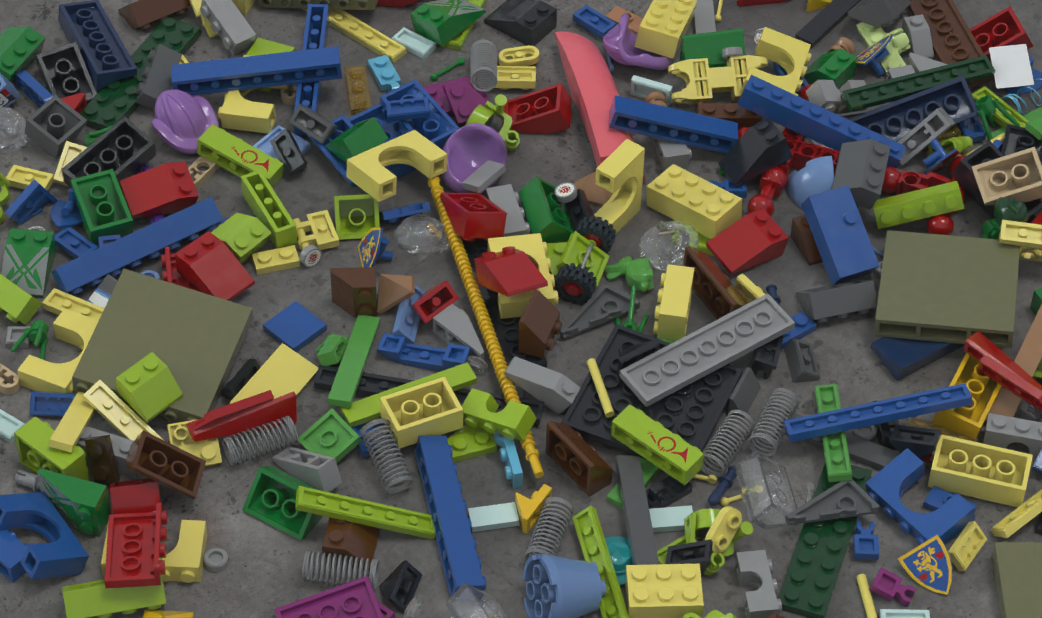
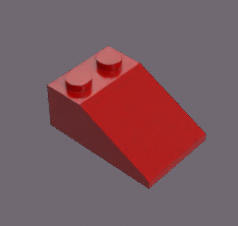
(1000, 30)
(541, 111)
(159, 190)
(474, 215)
(748, 242)
(213, 268)
(508, 272)

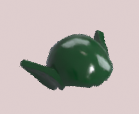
(1010, 210)

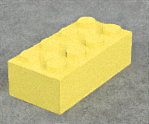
(665, 25)
(693, 201)
(980, 470)

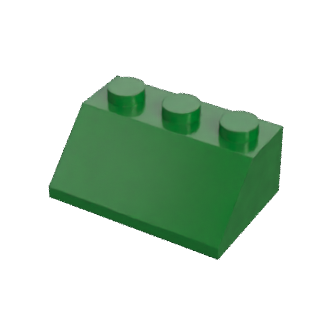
(710, 46)
(18, 50)
(545, 212)
(274, 502)

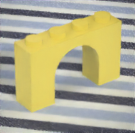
(787, 52)
(247, 115)
(412, 149)
(623, 177)
(536, 250)
(57, 377)
(187, 558)

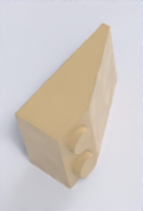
(1011, 177)

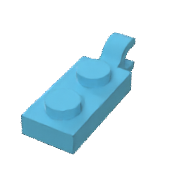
(384, 73)
(509, 455)

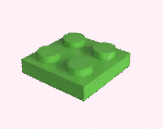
(330, 437)

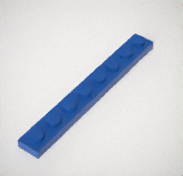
(877, 412)

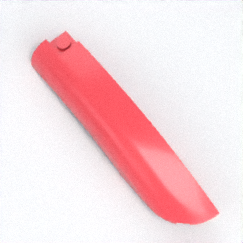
(592, 92)

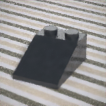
(524, 20)
(65, 72)
(1019, 139)
(755, 153)

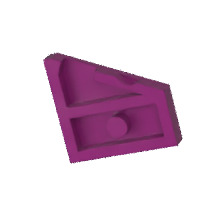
(462, 99)

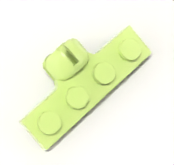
(896, 46)

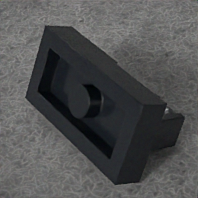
(289, 152)
(579, 208)
(240, 379)
(667, 492)

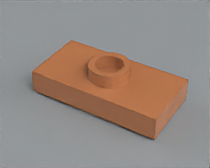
(634, 23)

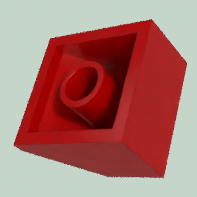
(134, 496)

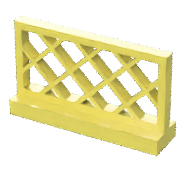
(1024, 235)

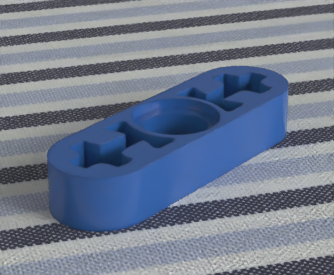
(32, 88)

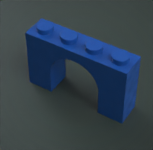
(890, 484)
(36, 512)

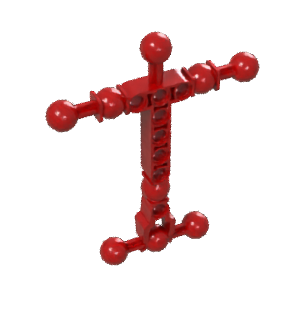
(775, 179)

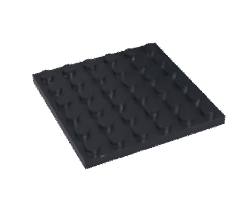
(687, 412)

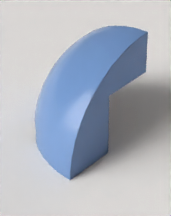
(810, 180)

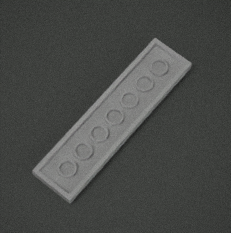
(706, 349)

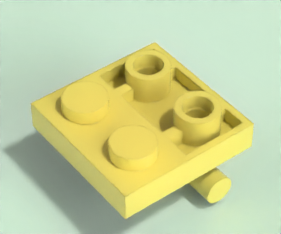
(205, 449)

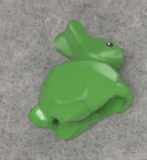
(636, 272)

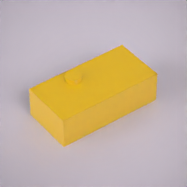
(970, 418)

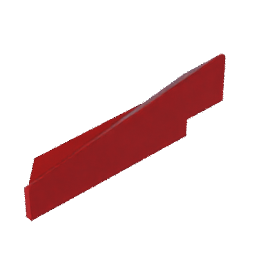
(1003, 369)
(243, 416)

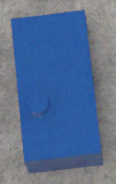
(840, 235)

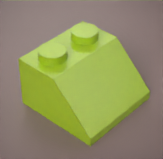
(355, 215)
(243, 235)
(148, 387)

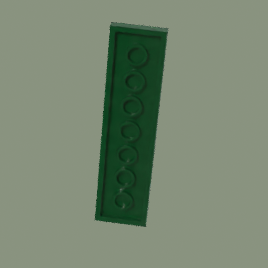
(119, 97)
(819, 556)

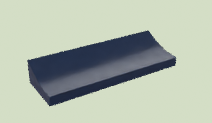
(97, 41)
(905, 114)
(909, 355)

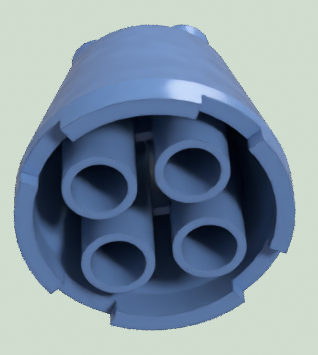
(561, 587)

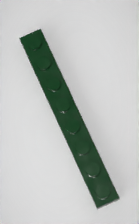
(910, 84)

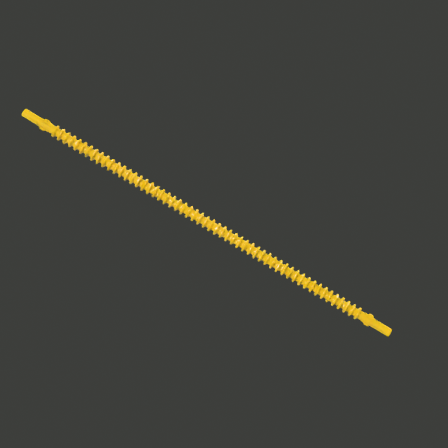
(483, 319)

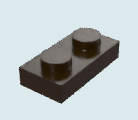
(102, 459)

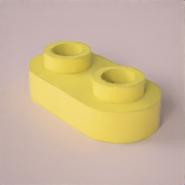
(519, 56)
(724, 528)

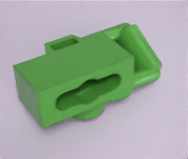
(332, 349)

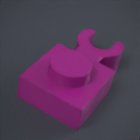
(888, 586)

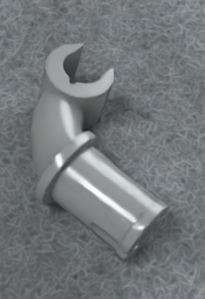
(28, 479)

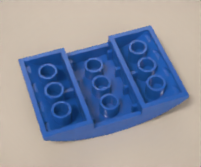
(435, 128)

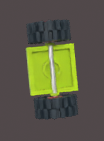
(584, 259)

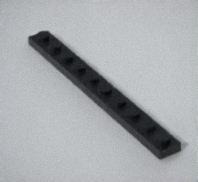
(373, 384)

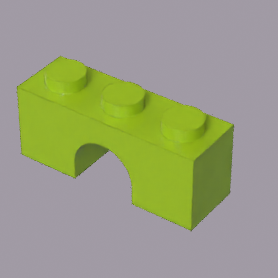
(511, 422)

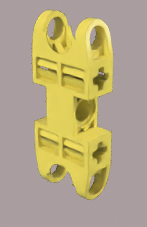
(704, 81)

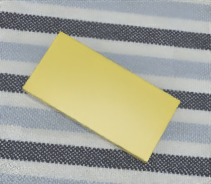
(281, 374)

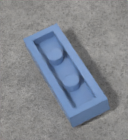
(407, 317)

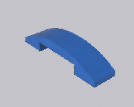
(422, 356)

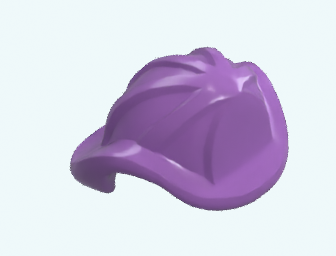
(620, 46)
(182, 119)
(468, 151)

